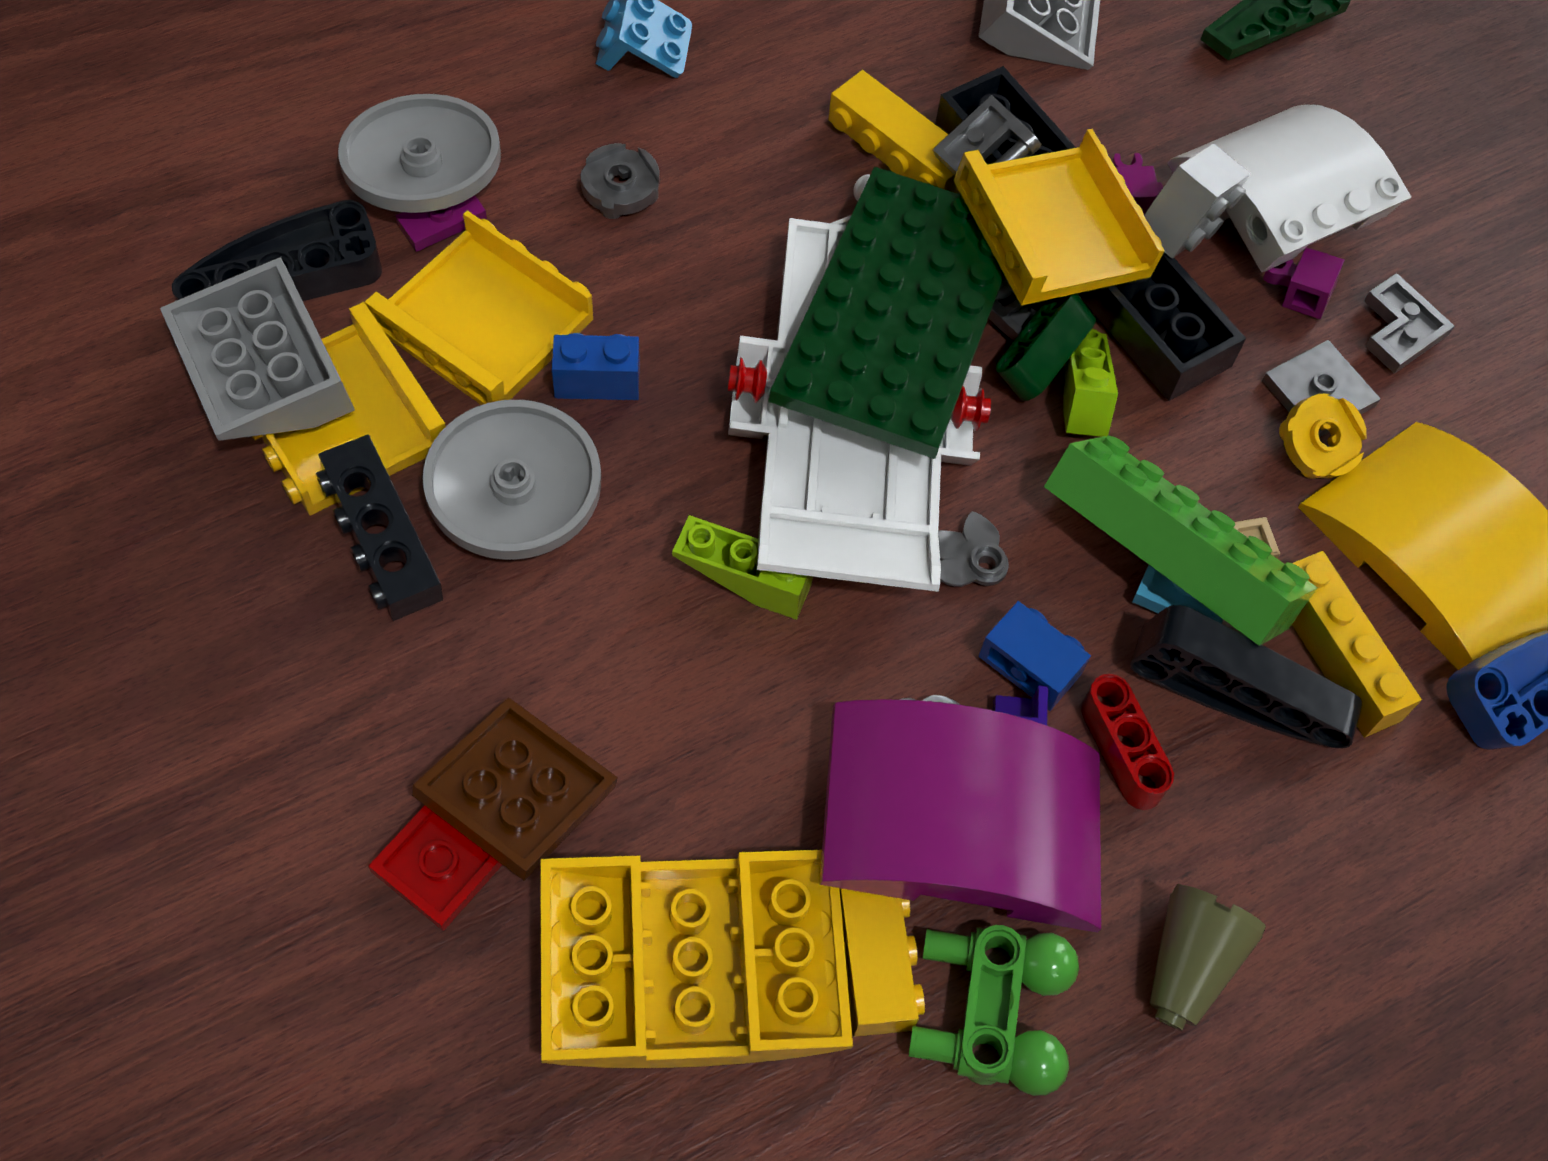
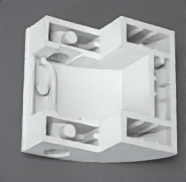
(1306, 180)

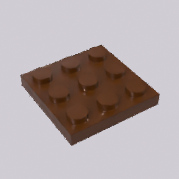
(515, 787)

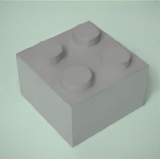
(1195, 199)

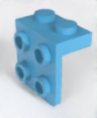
(646, 30)

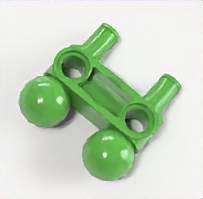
(1031, 1060)

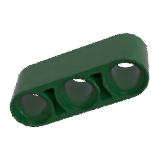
(1045, 345)

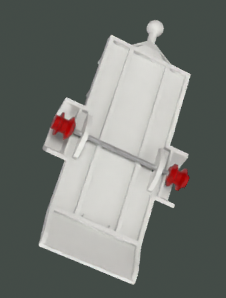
(829, 494)

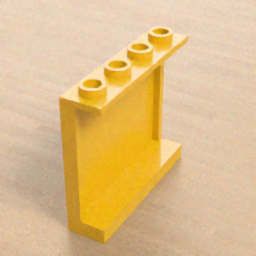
(1059, 221)
(484, 313)
(386, 407)

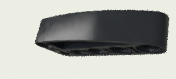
(321, 248)
(1241, 679)

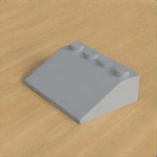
(1043, 29)
(256, 355)

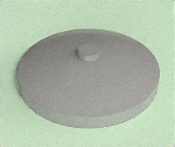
(419, 153)
(512, 479)

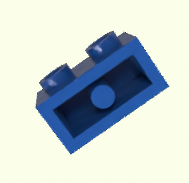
(596, 367)
(1034, 653)

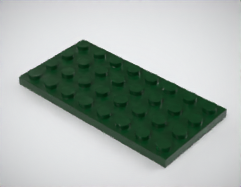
(894, 317)

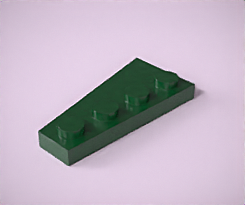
(1265, 21)

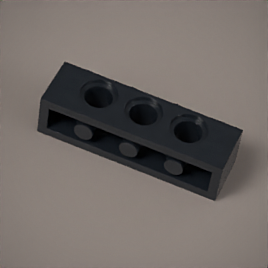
(359, 465)

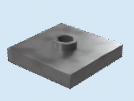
(1319, 372)

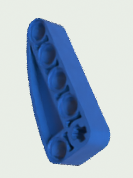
(1504, 693)

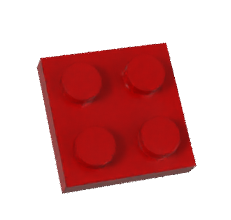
(434, 867)

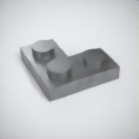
(1411, 320)

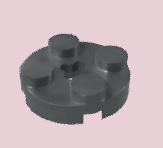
(620, 198)

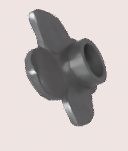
(966, 550)

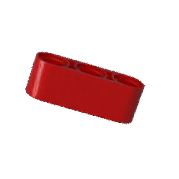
(1123, 761)

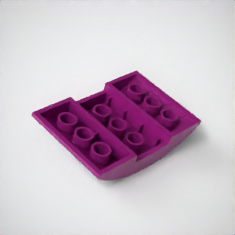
(963, 810)

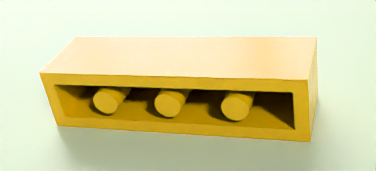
(890, 130)
(1351, 649)
(880, 964)

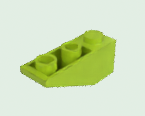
(1089, 387)
(732, 562)

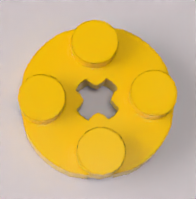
(1303, 442)

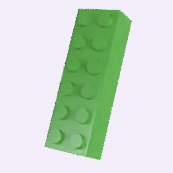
(1181, 537)

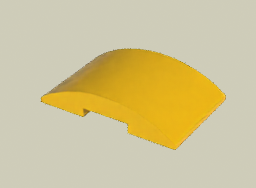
(1446, 537)
(691, 961)

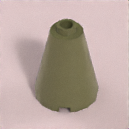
(1199, 954)

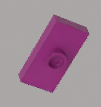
(431, 227)

